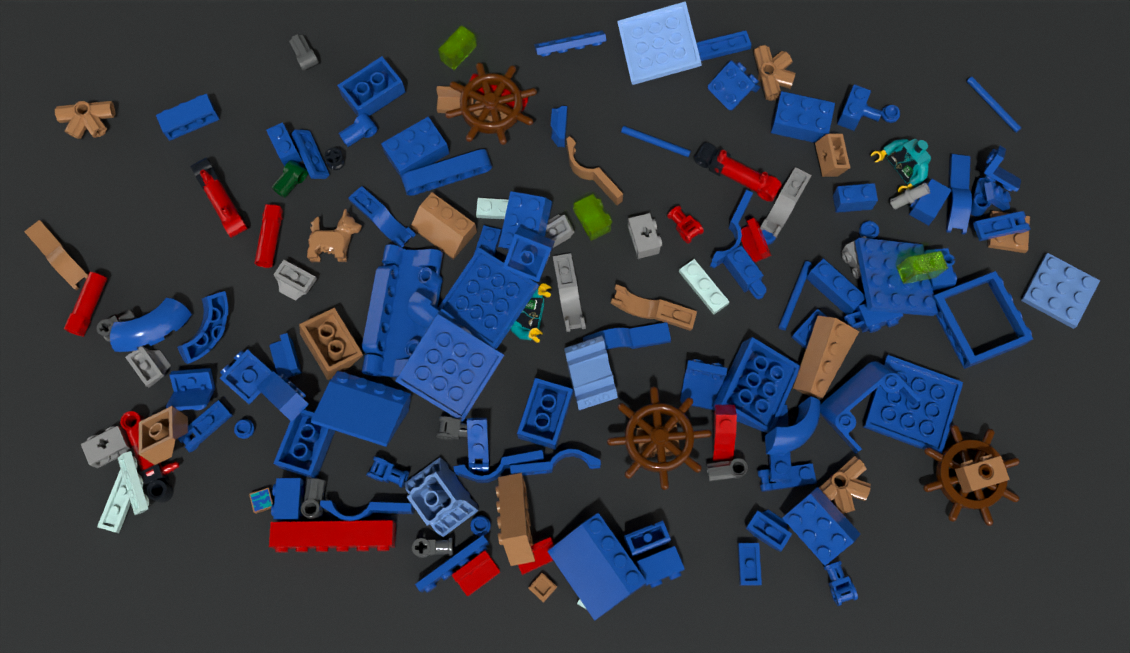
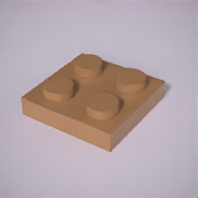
(1014, 242)

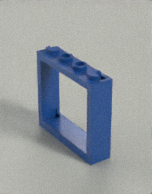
(955, 334)

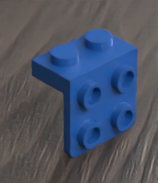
(733, 84)
(994, 172)
(702, 383)
(191, 389)

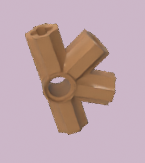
(776, 67)
(90, 120)
(850, 487)

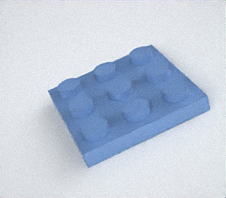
(1060, 290)

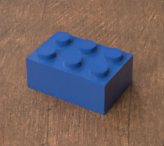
(371, 88)
(802, 117)
(415, 147)
(525, 212)
(545, 413)
(304, 446)
(821, 526)

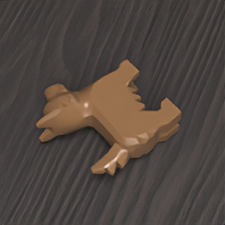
(332, 241)

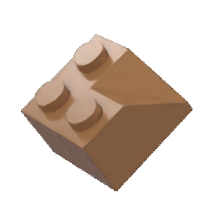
(159, 434)

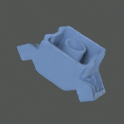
(590, 373)
(440, 497)

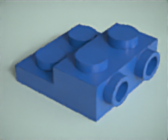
(245, 375)

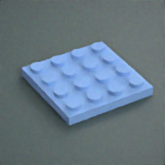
(659, 43)

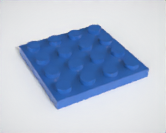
(882, 280)
(488, 298)
(449, 367)
(919, 424)

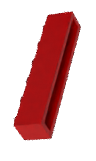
(332, 534)

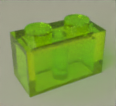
(457, 47)
(592, 217)
(922, 267)

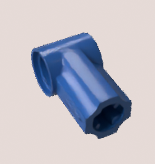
(362, 127)
(979, 197)

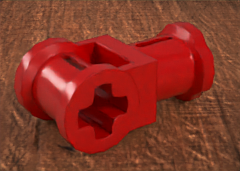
(686, 226)

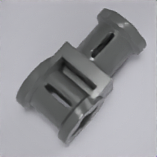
(105, 332)
(451, 428)
(434, 547)

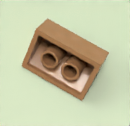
(443, 225)
(330, 343)

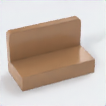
(449, 99)

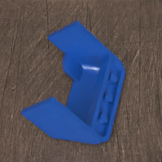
(838, 406)

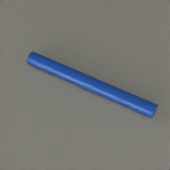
(993, 104)
(655, 141)
(795, 295)

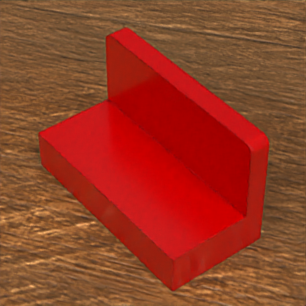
(754, 241)
(541, 556)
(476, 573)

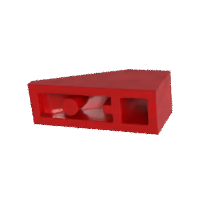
(724, 432)

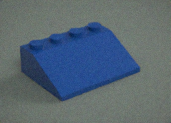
(758, 385)
(362, 408)
(597, 566)

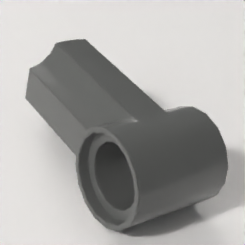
(304, 55)
(724, 470)
(314, 494)

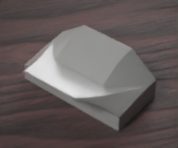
(559, 229)
(293, 280)
(148, 364)

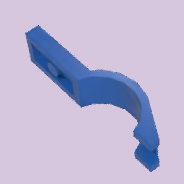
(961, 195)
(380, 217)
(735, 228)
(634, 337)
(525, 458)
(547, 467)
(373, 507)

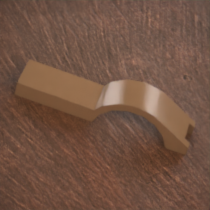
(593, 174)
(56, 254)
(654, 309)

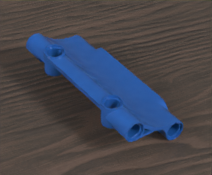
(389, 331)

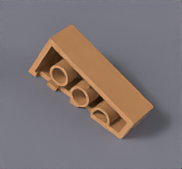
(824, 355)
(514, 519)

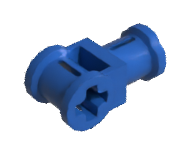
(385, 471)
(840, 584)

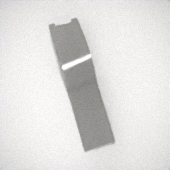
(786, 201)
(568, 292)

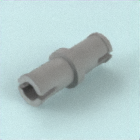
(910, 196)

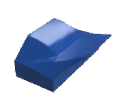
(558, 125)
(769, 529)

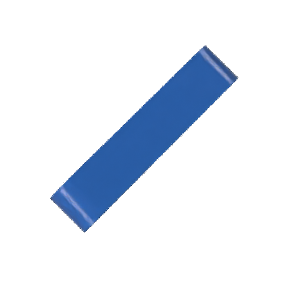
(446, 172)

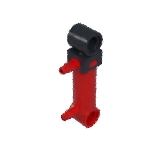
(721, 163)
(218, 197)
(153, 475)

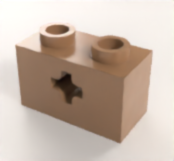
(832, 155)

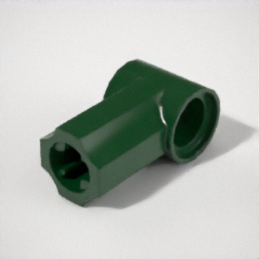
(292, 174)

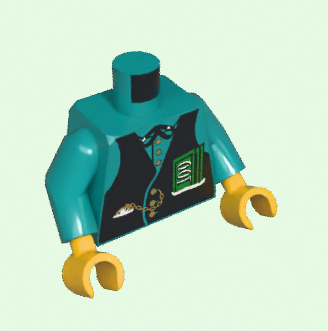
(908, 159)
(528, 322)

